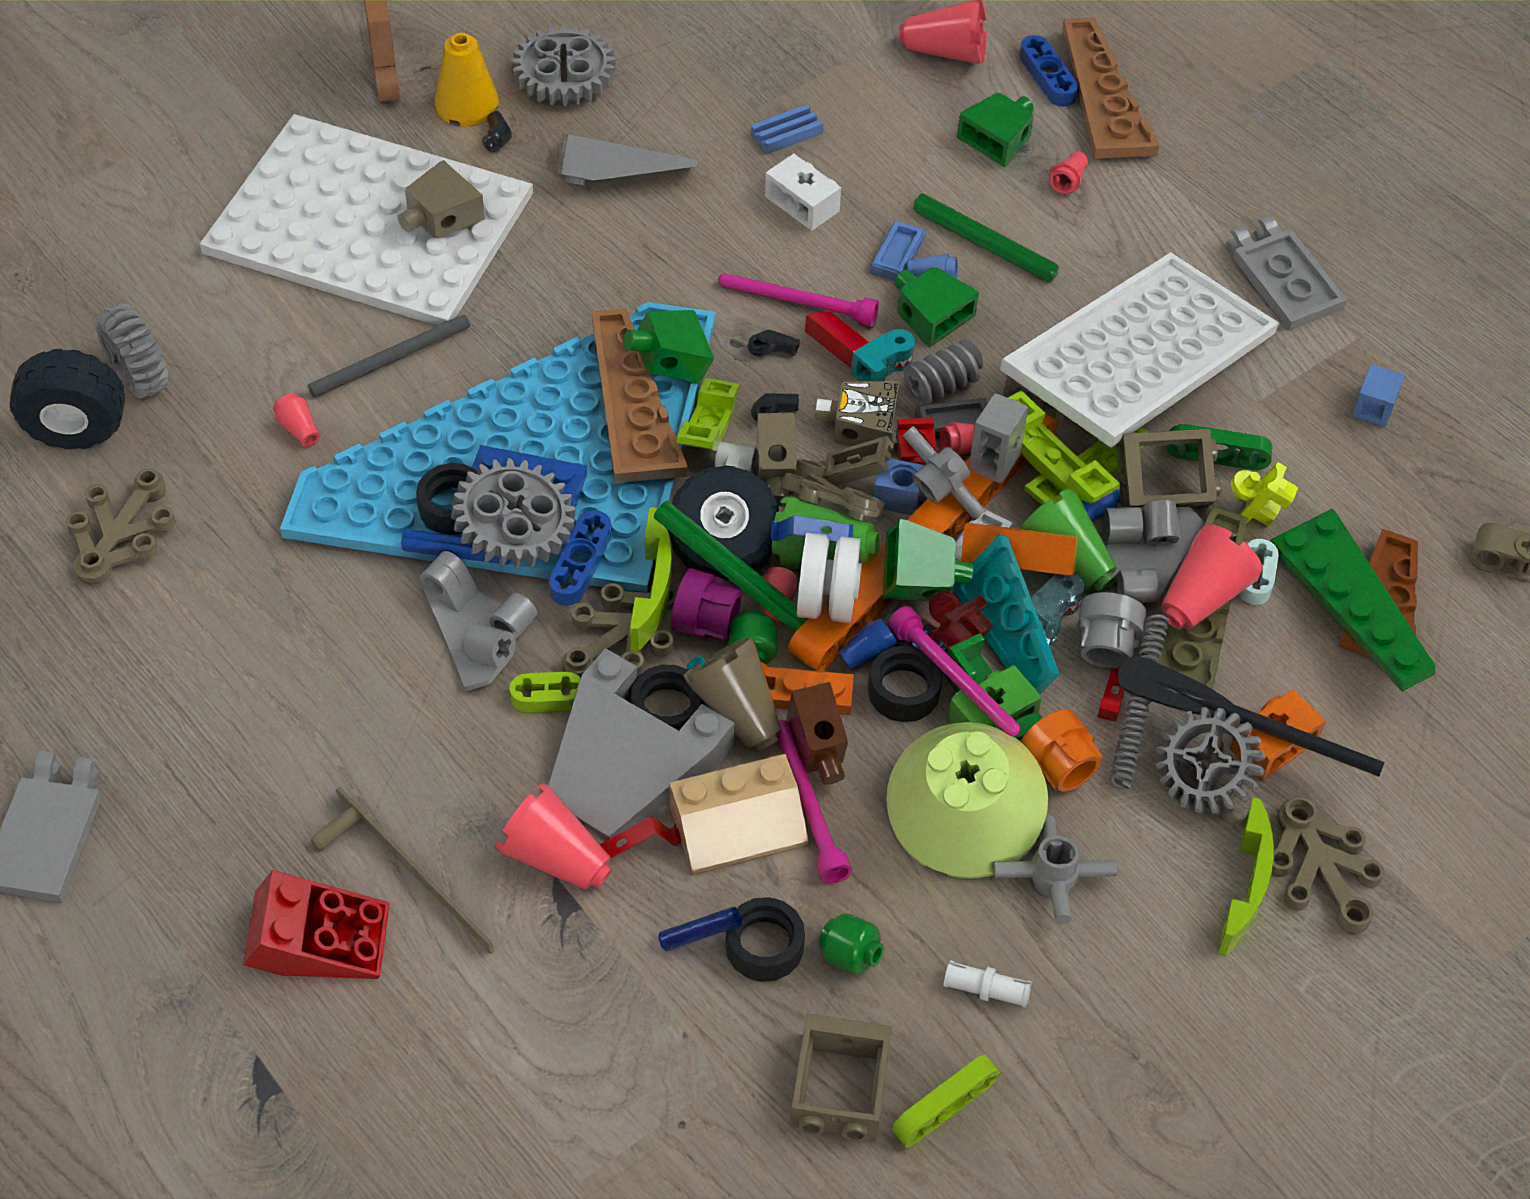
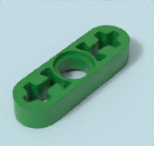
(1229, 457)

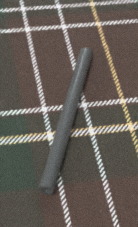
(388, 355)

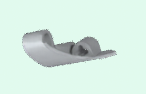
(1148, 545)
(473, 624)

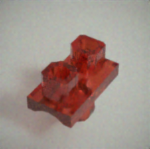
(957, 621)

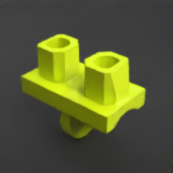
(1263, 496)

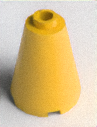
(464, 83)

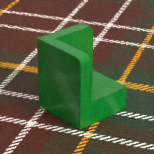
(968, 657)

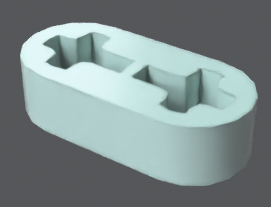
(1267, 576)

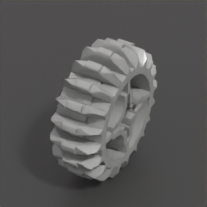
(131, 350)
(1208, 777)

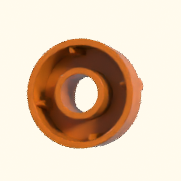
(1063, 750)

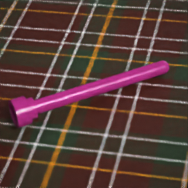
(863, 311)
(907, 626)
(831, 863)

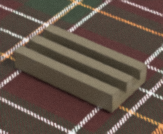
(858, 461)

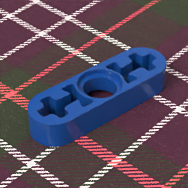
(1048, 82)
(581, 572)

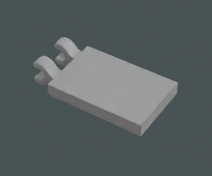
(1285, 273)
(47, 829)

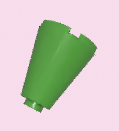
(1071, 518)
(792, 547)

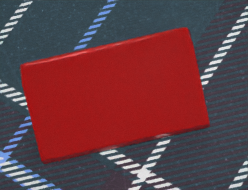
(834, 335)

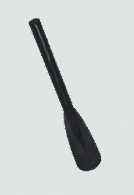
(1178, 691)

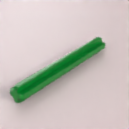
(986, 237)
(729, 565)

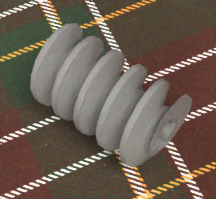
(944, 371)

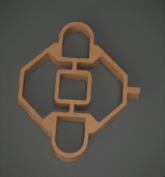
(382, 49)

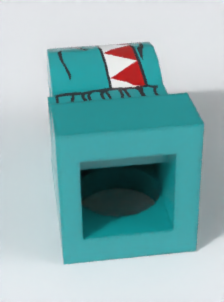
(883, 356)

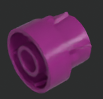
(705, 605)

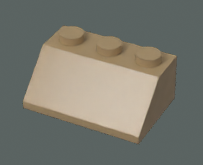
(738, 813)

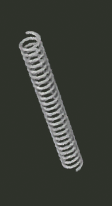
(1129, 745)

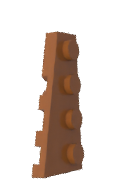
(1396, 567)

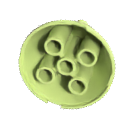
(966, 799)

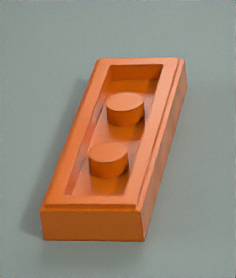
(1032, 549)

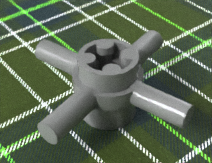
(942, 474)
(1055, 869)

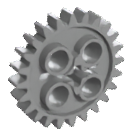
(538, 65)
(512, 503)

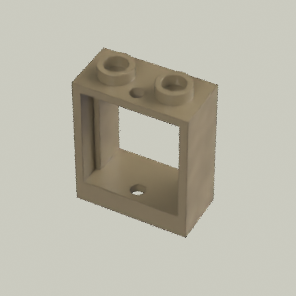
(1131, 475)
(846, 1038)

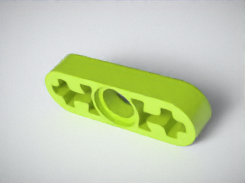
(945, 1100)

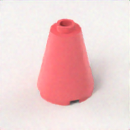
(948, 32)
(1209, 577)
(554, 841)

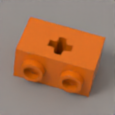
(1290, 710)

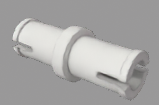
(987, 984)

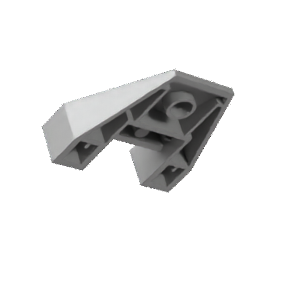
(620, 758)

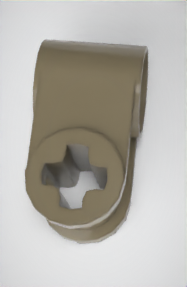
(1502, 551)

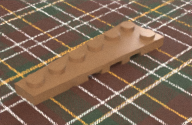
(1106, 104)
(635, 419)

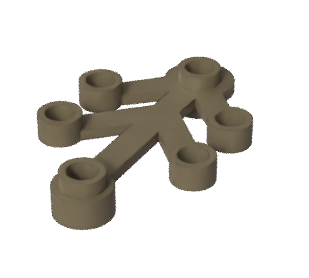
(813, 487)
(148, 488)
(621, 629)
(1326, 860)

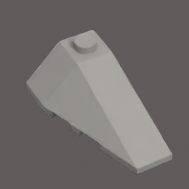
(598, 160)

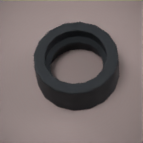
(433, 482)
(661, 678)
(898, 707)
(766, 968)

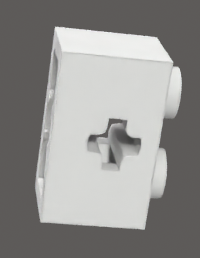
(802, 191)

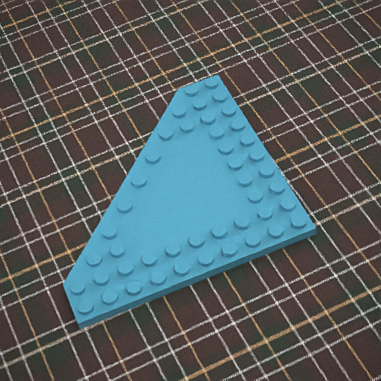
(537, 410)

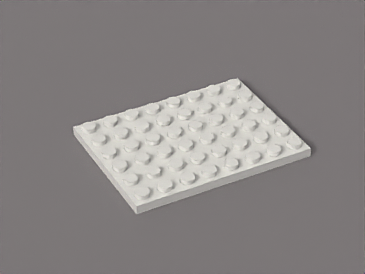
(327, 218)

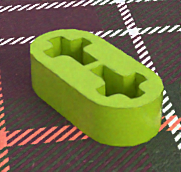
(545, 693)

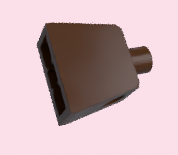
(818, 731)

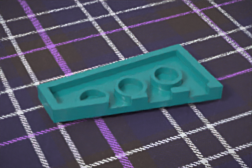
(1016, 626)

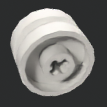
(829, 577)

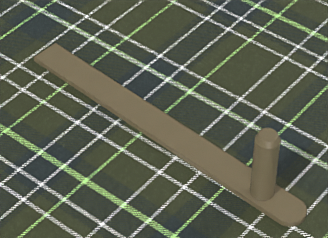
(354, 814)

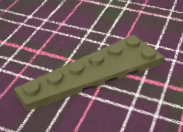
(1198, 649)

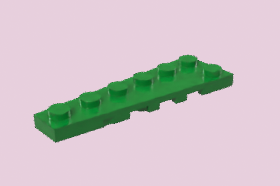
(1344, 582)

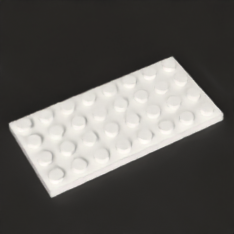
(1139, 348)

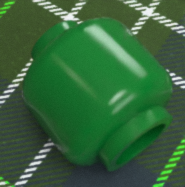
(760, 628)
(851, 943)

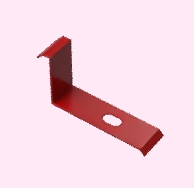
(1111, 702)
(640, 833)

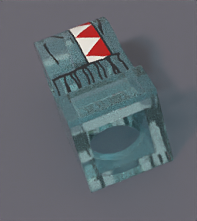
(1057, 599)

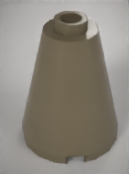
(738, 690)

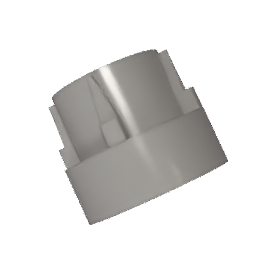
(1110, 628)

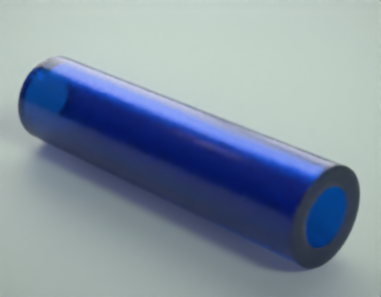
(700, 928)

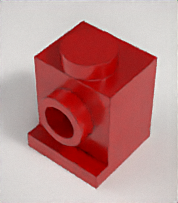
(904, 450)

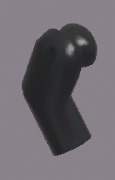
(499, 132)
(772, 341)
(775, 403)

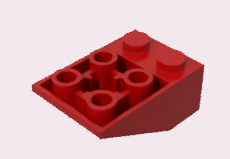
(315, 930)

